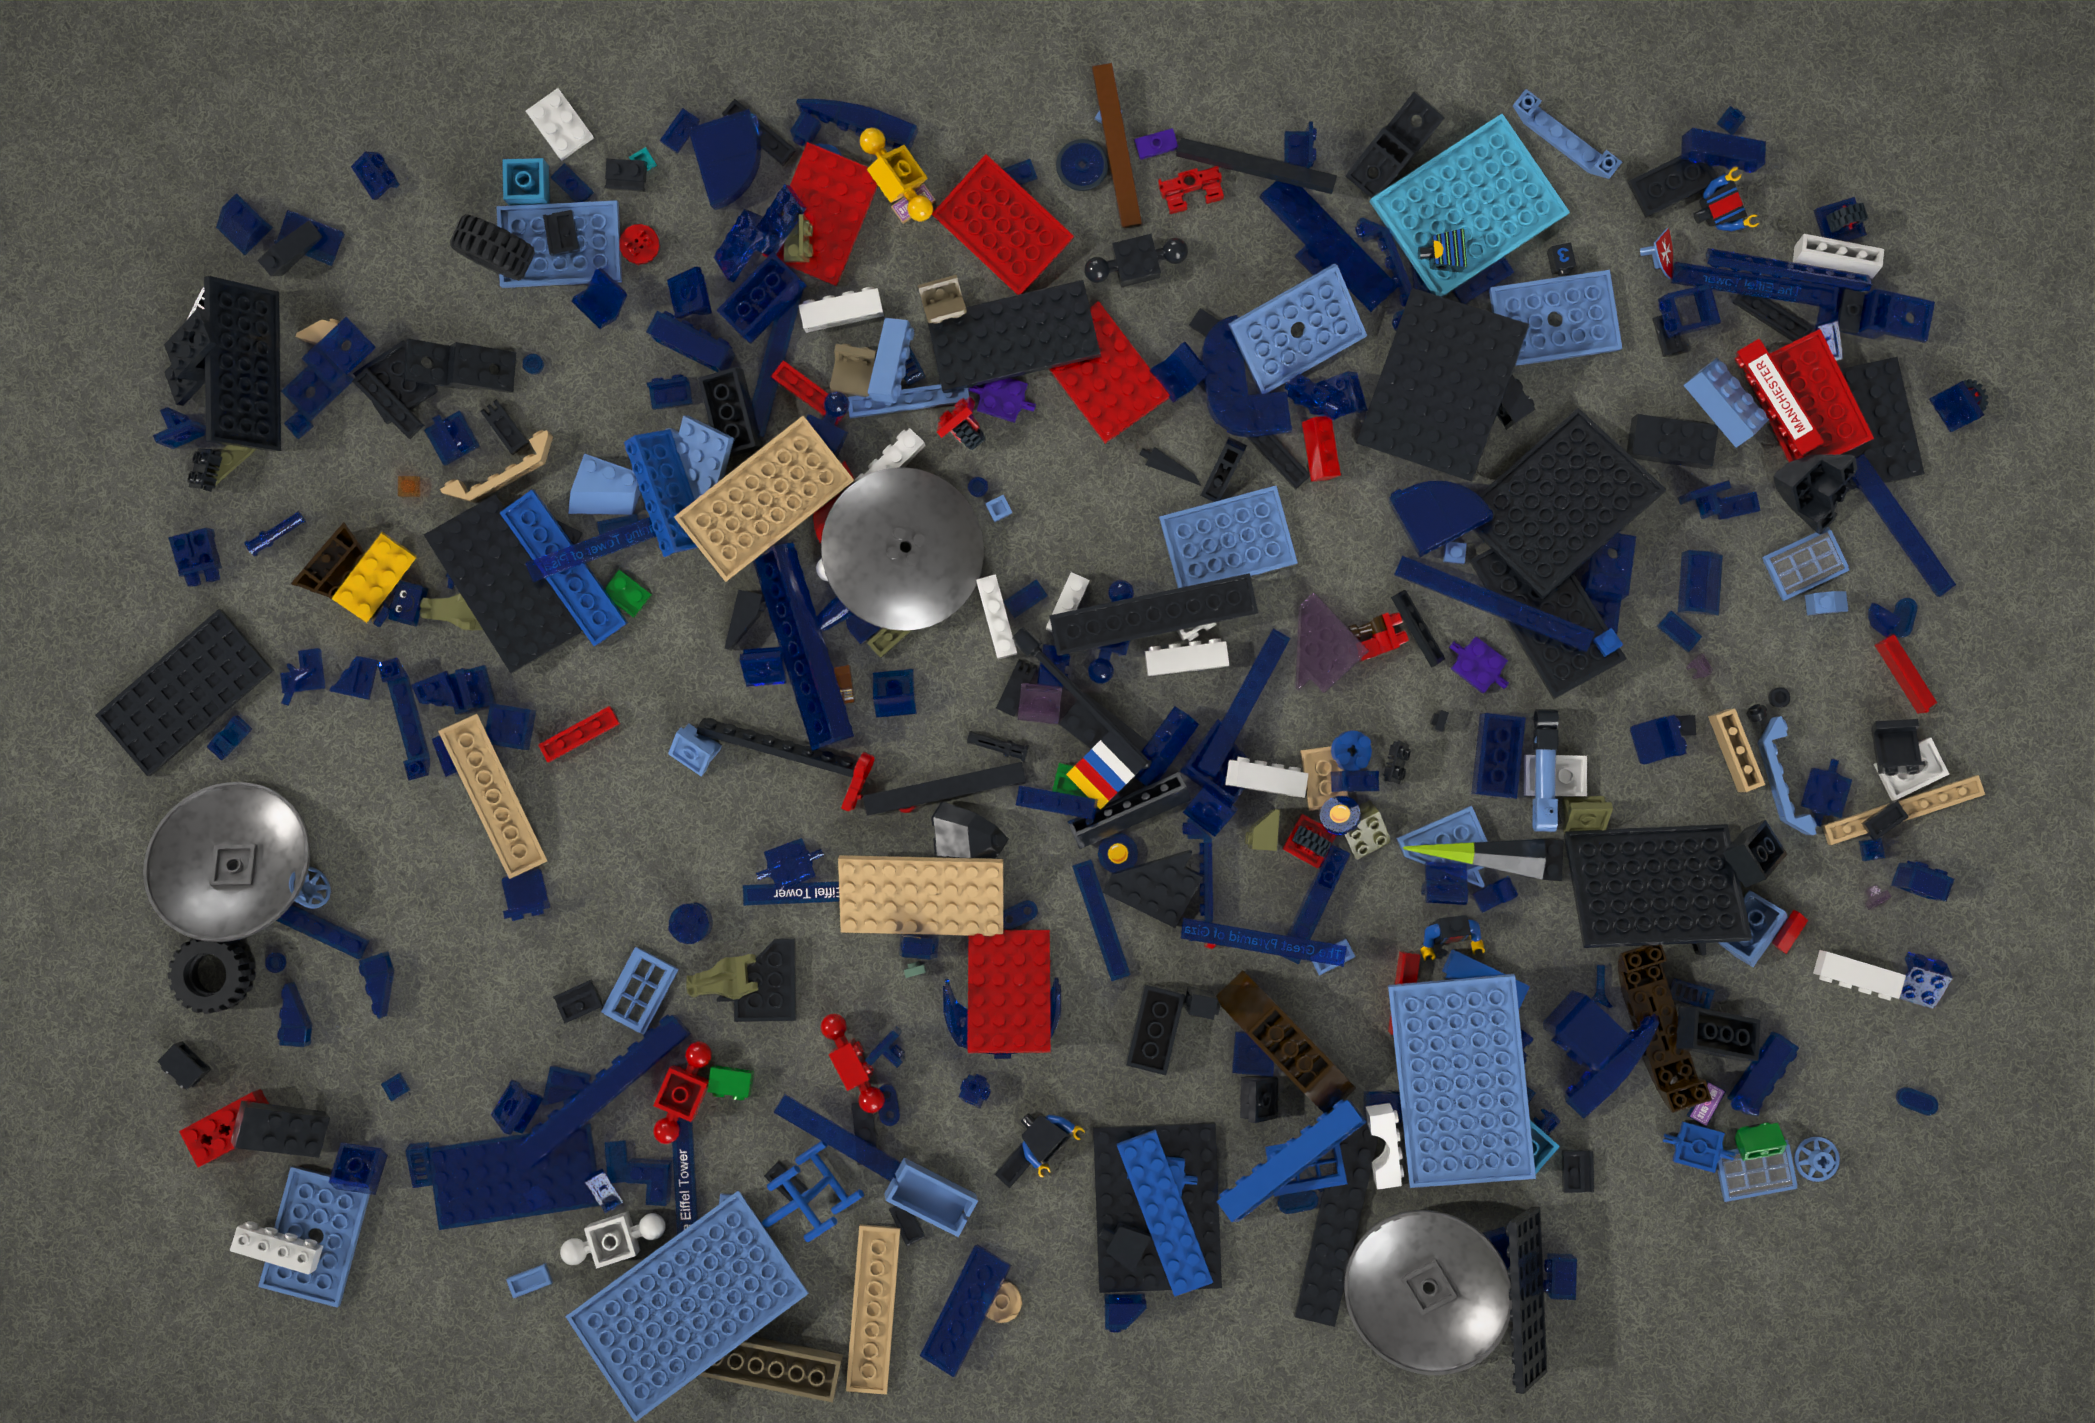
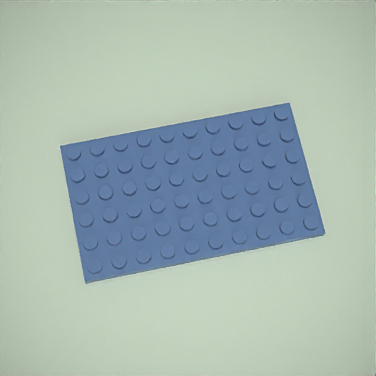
(1462, 1081)
(686, 1305)

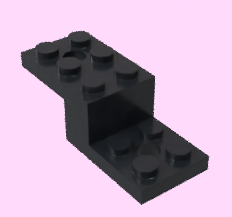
(1395, 145)
(187, 356)
(459, 366)

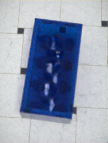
(761, 298)
(690, 342)
(1498, 755)

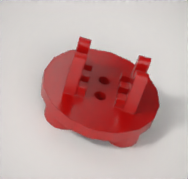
(646, 237)

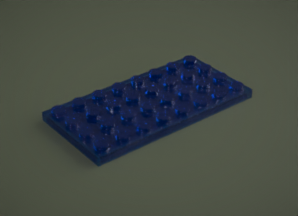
(489, 1183)

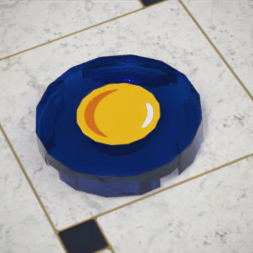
(1340, 815)
(1117, 852)

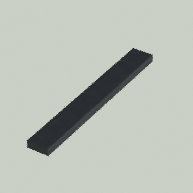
(1256, 165)
(1277, 456)
(944, 788)

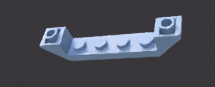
(1563, 139)
(1776, 729)

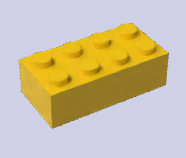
(374, 577)

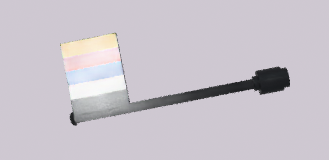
(1113, 758)

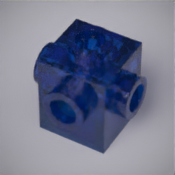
(970, 1095)

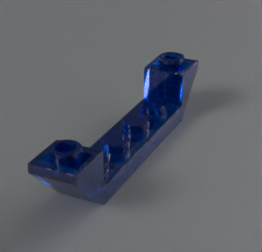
(1369, 230)
(408, 718)
(1194, 831)

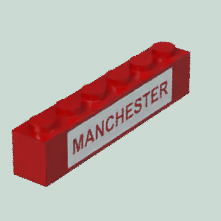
(1779, 398)

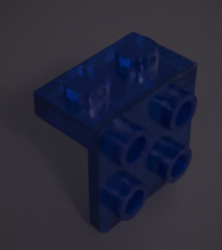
(601, 299)
(1658, 739)
(525, 895)
(1925, 980)

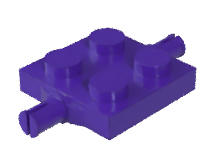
(1003, 398)
(1479, 664)

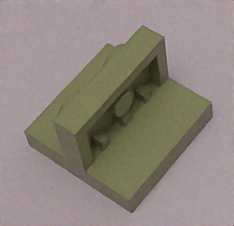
(1586, 813)

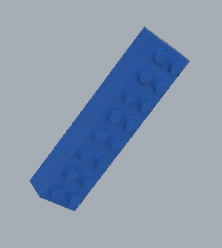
(1291, 1161)

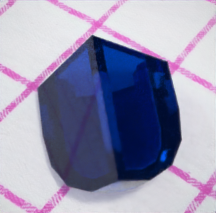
(1882, 619)

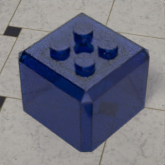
(1585, 1031)

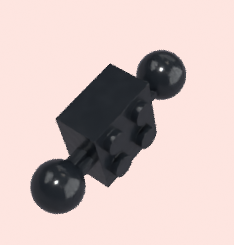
(1136, 260)

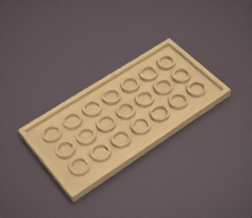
(764, 498)
(921, 895)

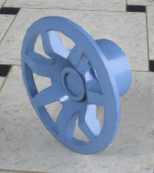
(310, 889)
(1818, 1159)

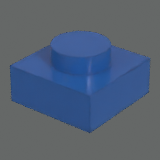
(1608, 642)

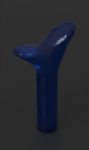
(296, 676)
(1600, 996)

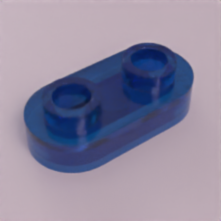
(1018, 914)
(890, 1104)

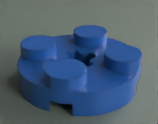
(1362, 748)

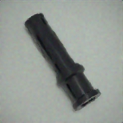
(1009, 750)

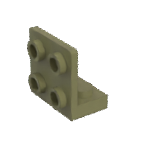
(797, 243)

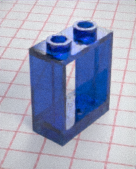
(1706, 308)

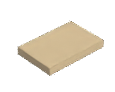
(1319, 765)

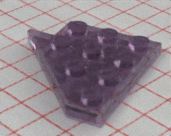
(1324, 646)

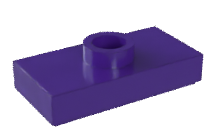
(1156, 144)

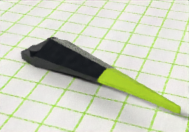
(1529, 858)

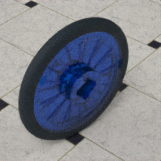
(1082, 178)

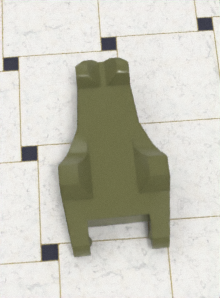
(450, 609)
(726, 978)

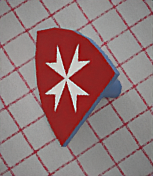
(1662, 253)

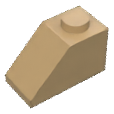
(316, 331)

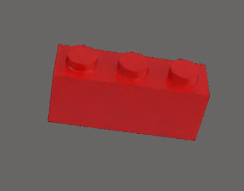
(1321, 448)

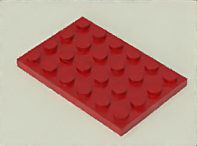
(836, 203)
(1002, 225)
(1114, 387)
(1822, 394)
(1009, 992)

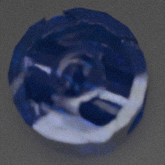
(690, 923)

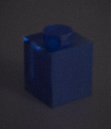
(805, 129)

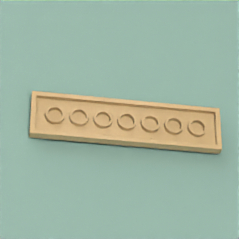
(492, 795)
(873, 1309)

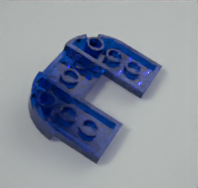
(1228, 390)

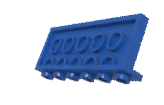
(662, 486)

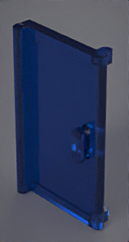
(326, 248)

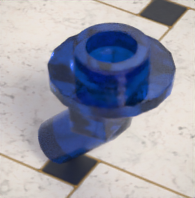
(1742, 1103)

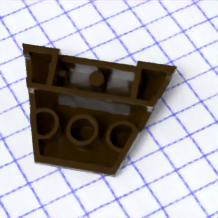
(331, 563)

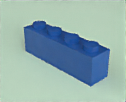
(1461, 966)

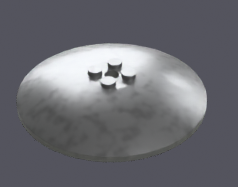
(865, 555)
(192, 854)
(1420, 1328)

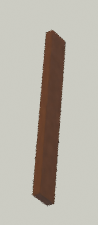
(1116, 145)

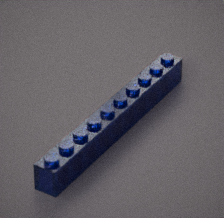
(601, 1091)

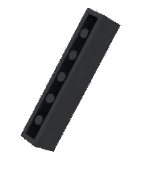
(1130, 810)

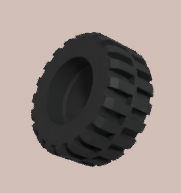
(492, 247)
(187, 984)

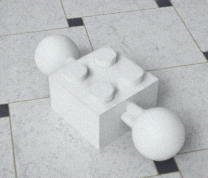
(612, 1239)

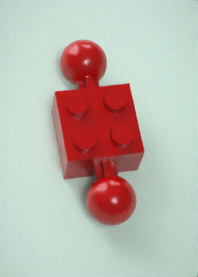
(851, 1063)
(682, 1093)

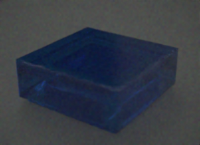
(395, 1087)

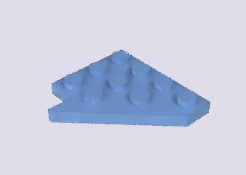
(702, 453)
(1452, 829)

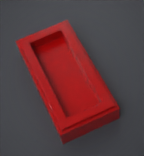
(1790, 931)

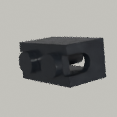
(183, 1065)

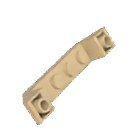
(540, 442)

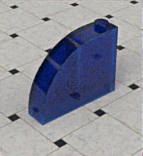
(727, 155)
(1438, 513)

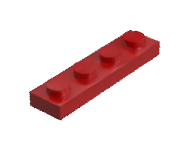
(802, 388)
(579, 734)

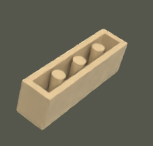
(1736, 750)

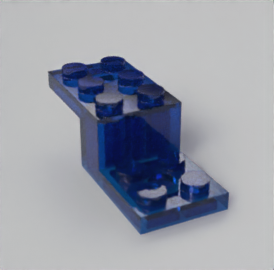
(759, 232)
(1886, 314)
(328, 368)
(1610, 578)

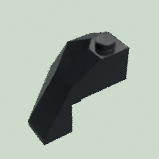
(1815, 486)
(965, 834)

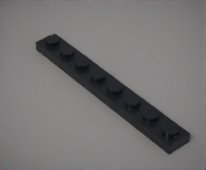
(777, 747)

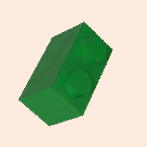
(730, 1082)
(1760, 1141)

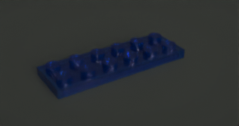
(965, 1310)

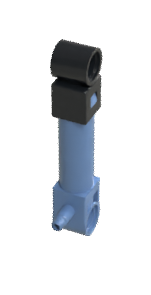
(1545, 743)

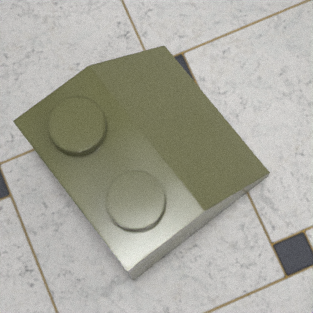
(1264, 833)

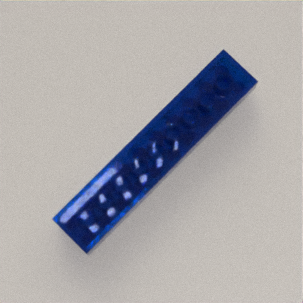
(802, 646)

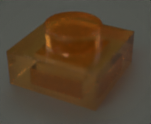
(408, 486)

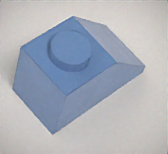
(1826, 602)

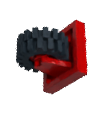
(962, 424)
(1309, 841)

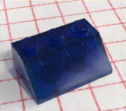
(1700, 582)

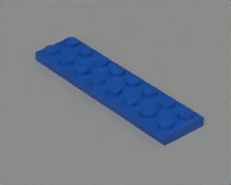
(575, 587)
(1164, 1213)

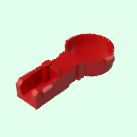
(860, 774)

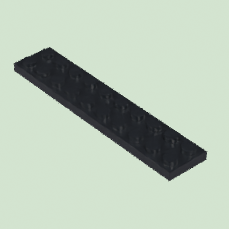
(1153, 614)
(1336, 1232)

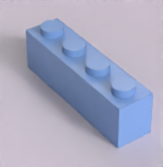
(890, 360)

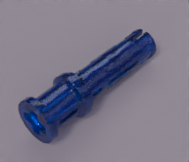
(264, 536)

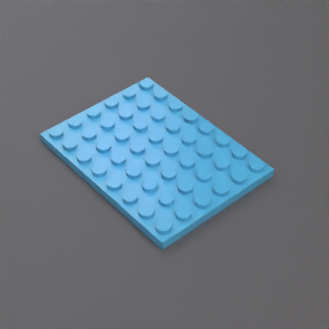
(1478, 186)

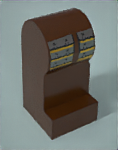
(845, 682)

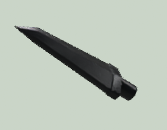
(1164, 463)

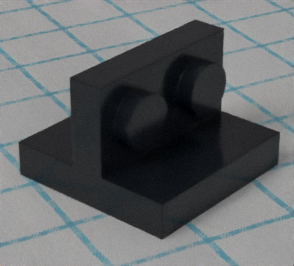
(1259, 1099)

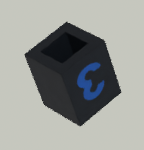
(1561, 259)

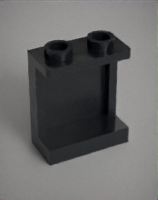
(1897, 747)

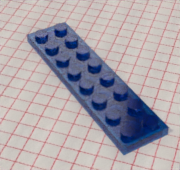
(1329, 242)

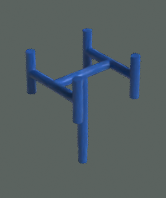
(801, 1200)

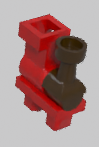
(1383, 634)

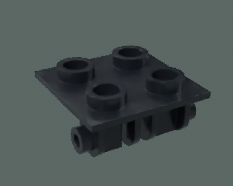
(201, 459)
(1402, 754)

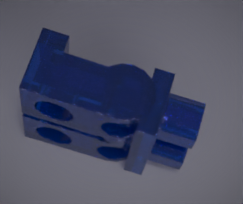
(195, 555)

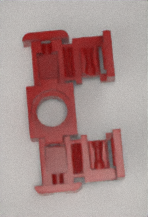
(1174, 186)

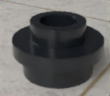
(1757, 712)

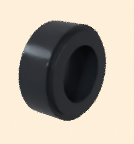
(1779, 697)

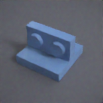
(693, 749)

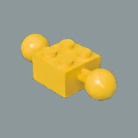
(897, 174)

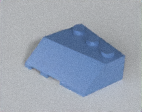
(603, 489)

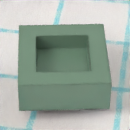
(914, 968)

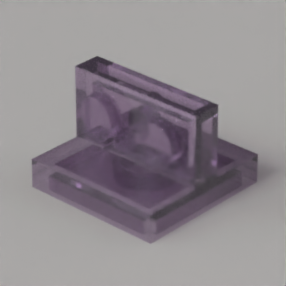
(1039, 703)

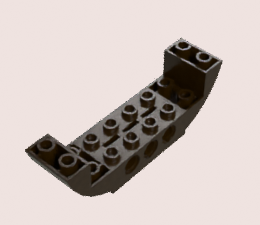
(1648, 993)
(1284, 1043)

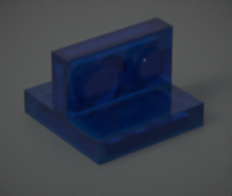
(689, 293)
(180, 429)
(451, 437)
(1706, 499)
(763, 666)
(473, 688)
(1445, 883)
(885, 1047)
(516, 1108)

